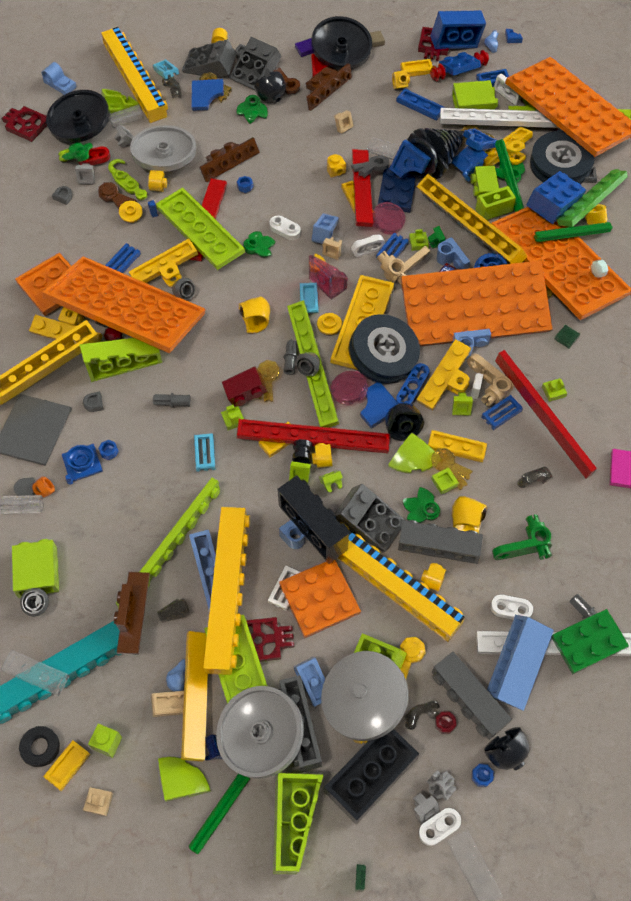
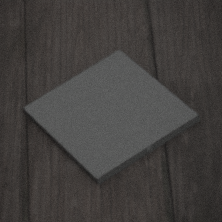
(33, 429)

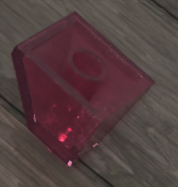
(327, 277)

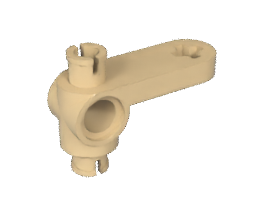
(401, 267)
(493, 376)

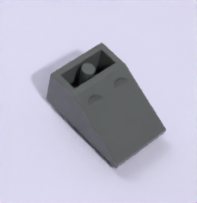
(210, 58)
(255, 62)
(369, 517)

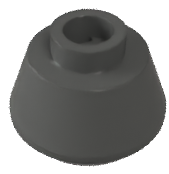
(184, 289)
(308, 363)
(31, 599)

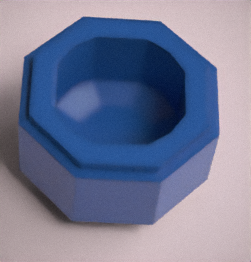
(244, 184)
(108, 449)
(482, 775)

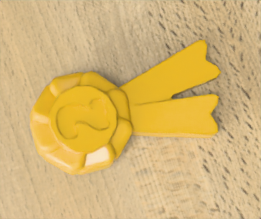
(415, 652)

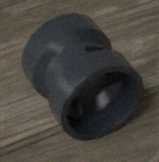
(302, 451)

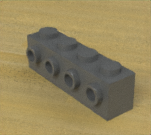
(440, 541)
(470, 695)
(308, 755)

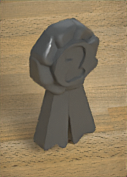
(375, 163)

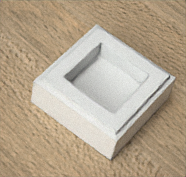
(476, 385)

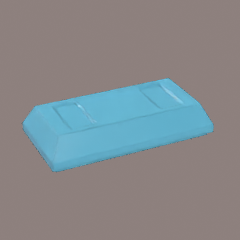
(309, 294)

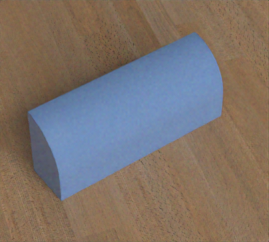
(519, 661)

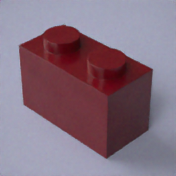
(244, 387)

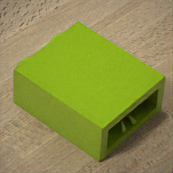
(474, 95)
(35, 567)

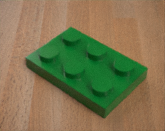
(589, 641)

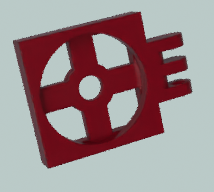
(427, 49)
(15, 117)
(279, 637)

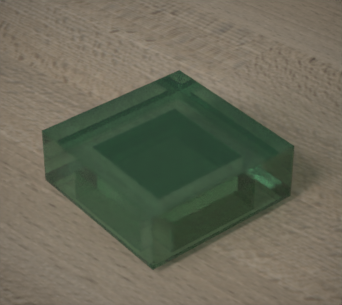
(567, 336)
(360, 878)

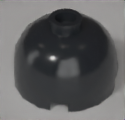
(271, 88)
(403, 420)
(508, 750)

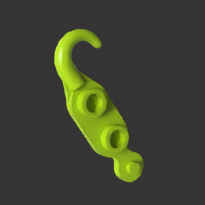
(125, 181)

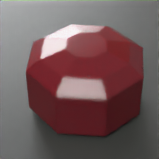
(112, 334)
(445, 722)

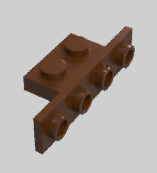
(325, 84)
(228, 157)
(131, 612)

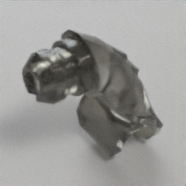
(175, 88)
(541, 474)
(413, 714)

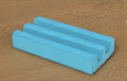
(162, 69)
(205, 465)

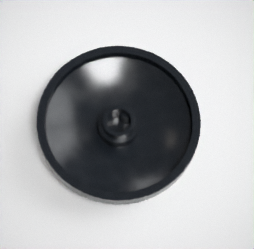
(341, 42)
(78, 116)

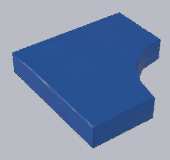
(205, 91)
(478, 140)
(409, 159)
(378, 404)

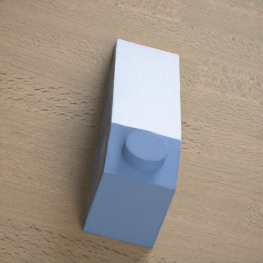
(205, 560)

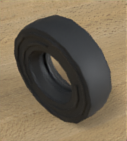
(27, 741)

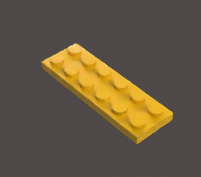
(369, 299)

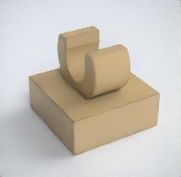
(343, 121)
(332, 248)
(98, 801)

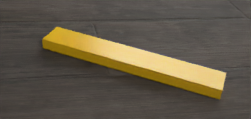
(194, 699)

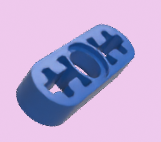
(412, 378)

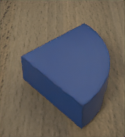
(512, 37)
(152, 208)

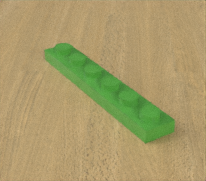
(592, 198)

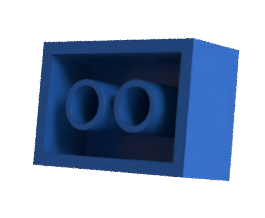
(458, 29)
(555, 196)

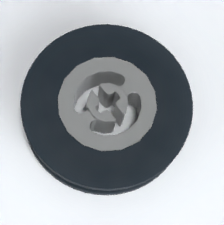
(557, 148)
(390, 335)

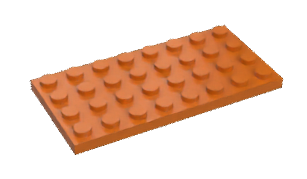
(572, 105)
(564, 264)
(497, 298)
(124, 304)

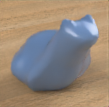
(491, 41)
(176, 677)

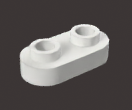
(283, 228)
(367, 245)
(511, 606)
(439, 827)

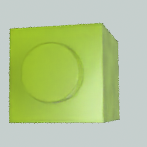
(105, 740)

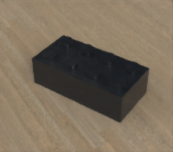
(313, 519)
(370, 774)

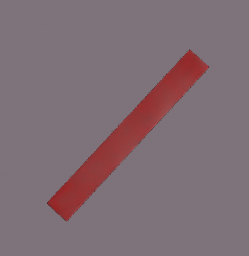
(545, 414)
(335, 437)

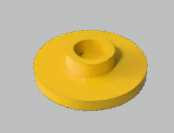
(130, 211)
(329, 323)

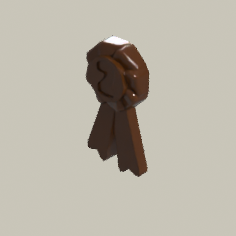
(292, 84)
(110, 192)

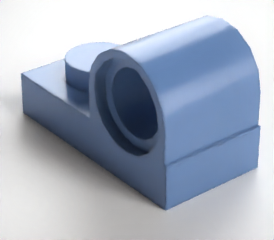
(54, 77)
(324, 228)
(450, 252)
(473, 338)
(287, 531)
(311, 678)

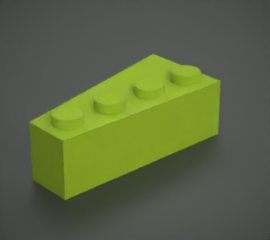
(118, 357)
(294, 811)

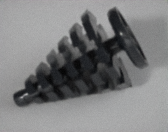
(439, 146)

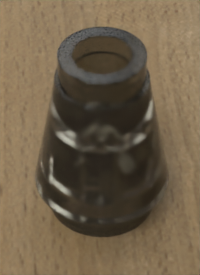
(174, 610)

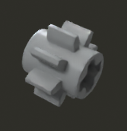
(441, 785)

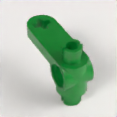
(529, 546)

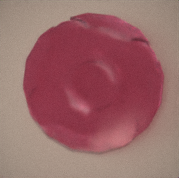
(388, 217)
(349, 387)

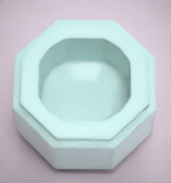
(599, 268)

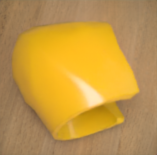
(255, 314)
(468, 513)

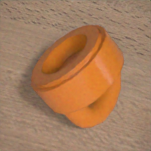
(44, 485)

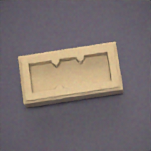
(167, 703)

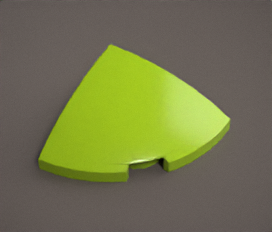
(117, 101)
(412, 455)
(181, 779)

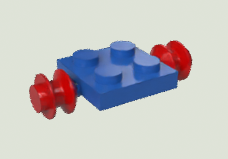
(458, 64)

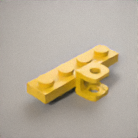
(514, 144)
(165, 264)
(54, 329)
(446, 376)

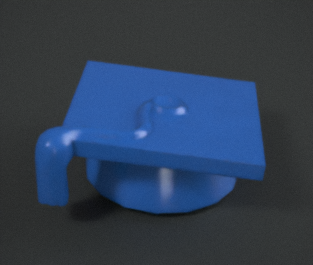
(468, 160)
(81, 462)

